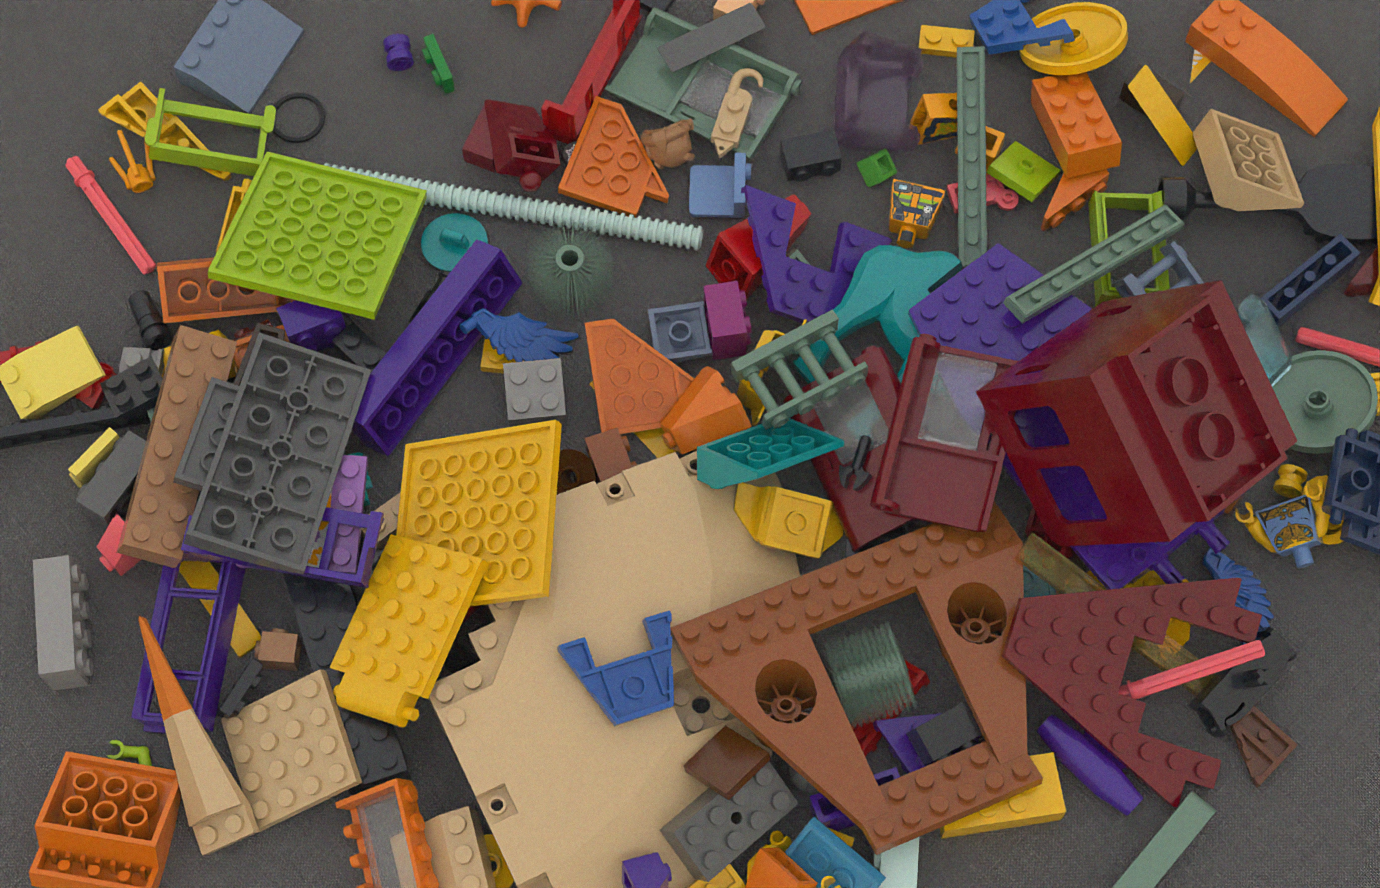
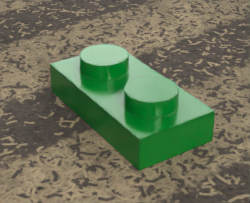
(441, 72)

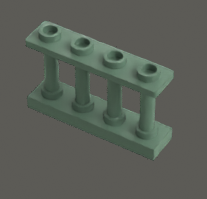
(798, 342)

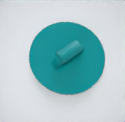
(449, 238)

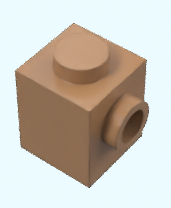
(279, 650)

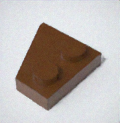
(1261, 744)

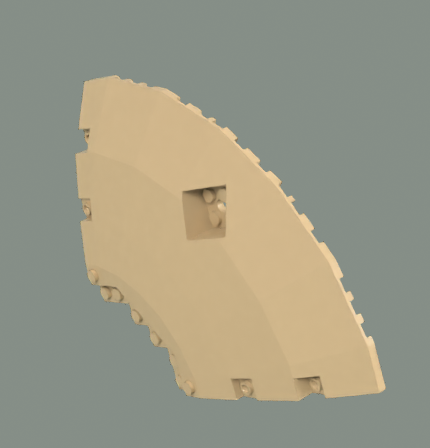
(531, 732)

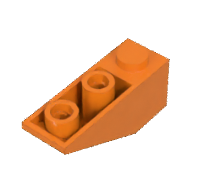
(1072, 196)

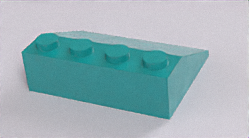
(760, 452)

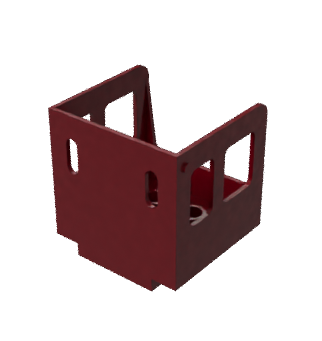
(1156, 411)

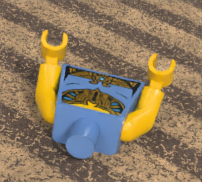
(1290, 525)

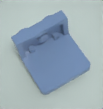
(717, 189)

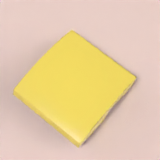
(84, 468)

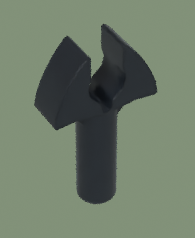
(857, 466)

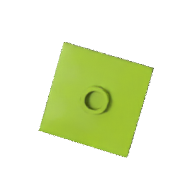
(1023, 171)

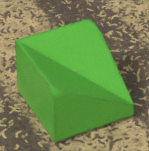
(876, 167)

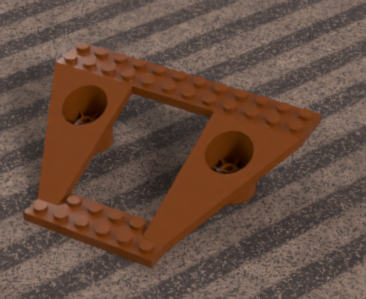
(766, 652)

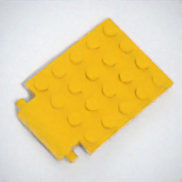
(404, 628)

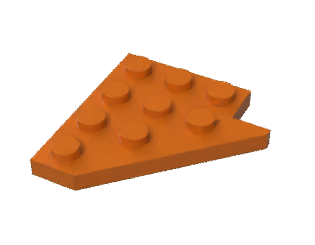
(611, 163)
(631, 379)

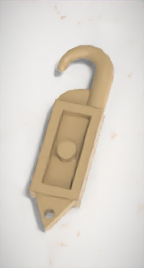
(733, 112)

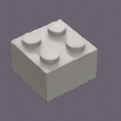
(534, 391)

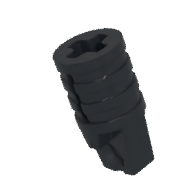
(458, 659)

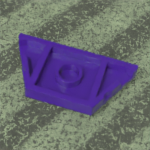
(895, 732)

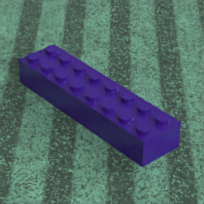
(432, 346)

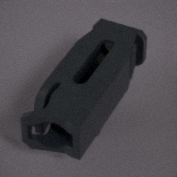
(1239, 688)

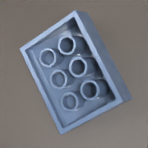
(237, 52)

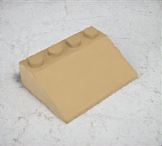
(1245, 165)
(459, 850)

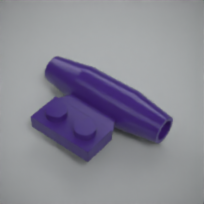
(1090, 764)

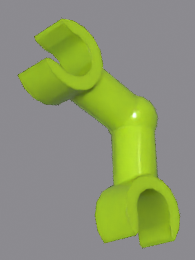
(140, 752)

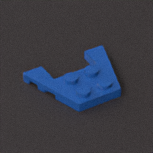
(1007, 27)
(633, 684)

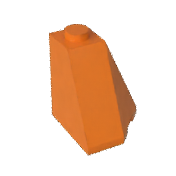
(703, 414)

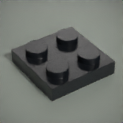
(133, 390)

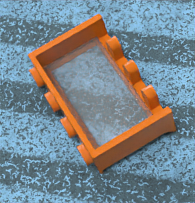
(389, 836)

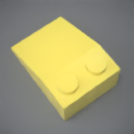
(50, 373)

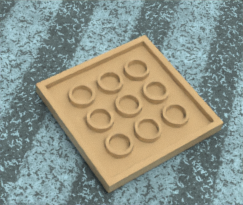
(291, 750)

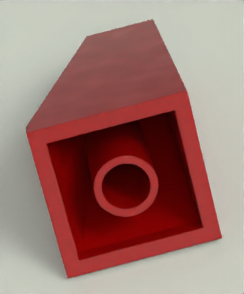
(735, 256)

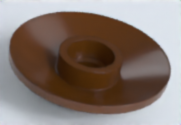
(577, 462)

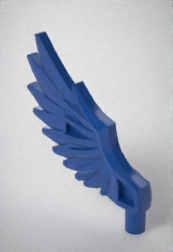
(519, 336)
(1249, 593)

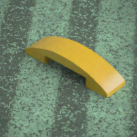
(204, 576)

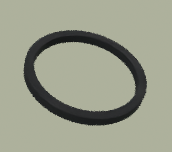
(308, 137)

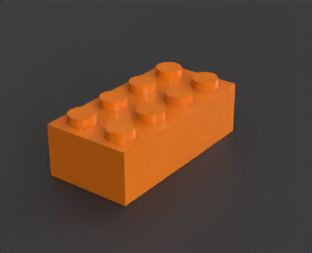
(1076, 123)

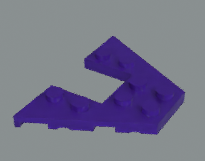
(793, 286)

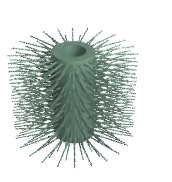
(570, 270)
(871, 674)

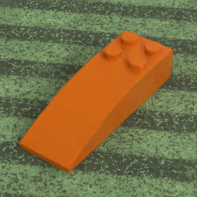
(1266, 63)
(192, 296)

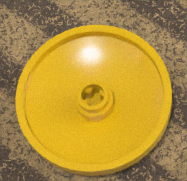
(1098, 39)

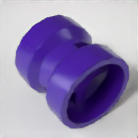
(397, 48)

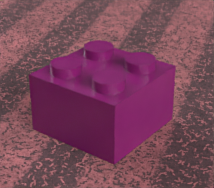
(726, 320)

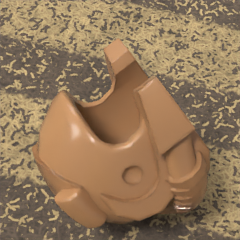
(670, 144)

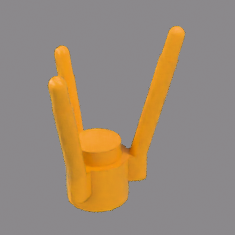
(138, 177)

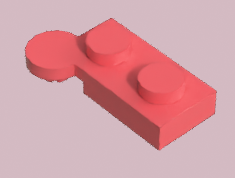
(995, 194)

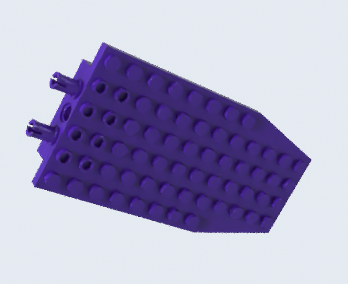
(972, 317)

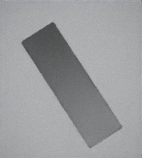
(711, 37)

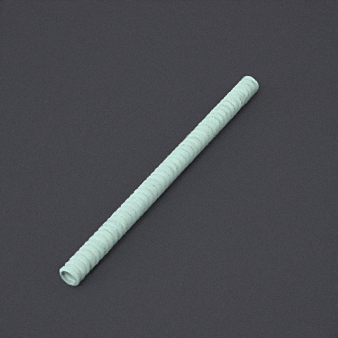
(549, 212)

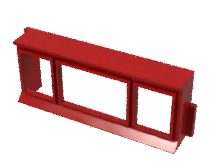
(568, 119)

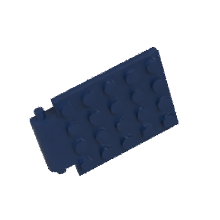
(1354, 488)

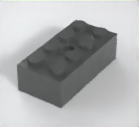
(718, 830)

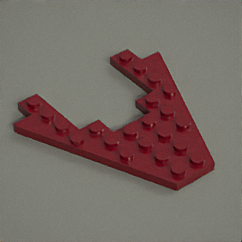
(1078, 653)

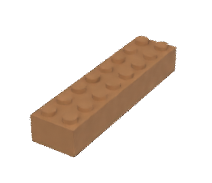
(157, 504)

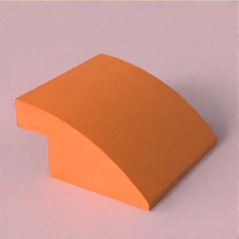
(105, 825)

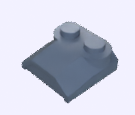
(680, 331)

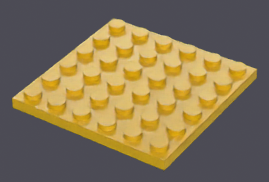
(489, 500)

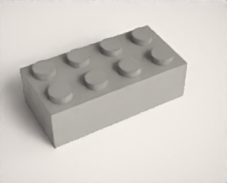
(62, 623)

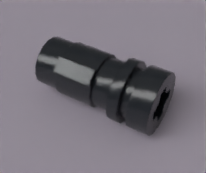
(149, 319)

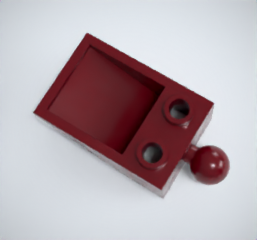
(521, 143)

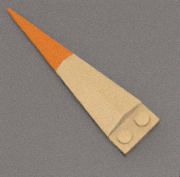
(208, 790)

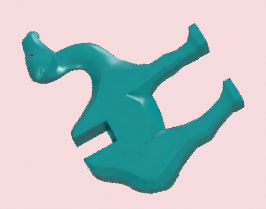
(883, 291)

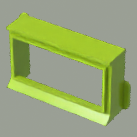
(205, 158)
(1098, 232)

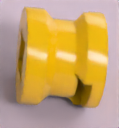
(1290, 481)

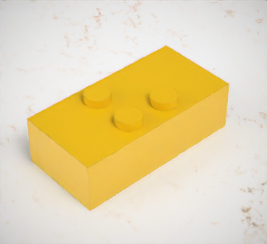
(1030, 807)

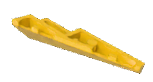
(138, 107)

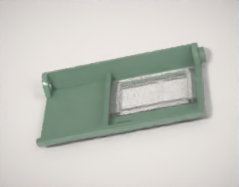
(701, 86)

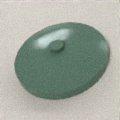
(1325, 397)

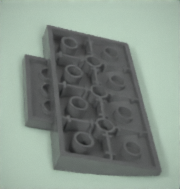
(270, 454)

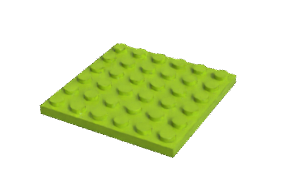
(318, 235)

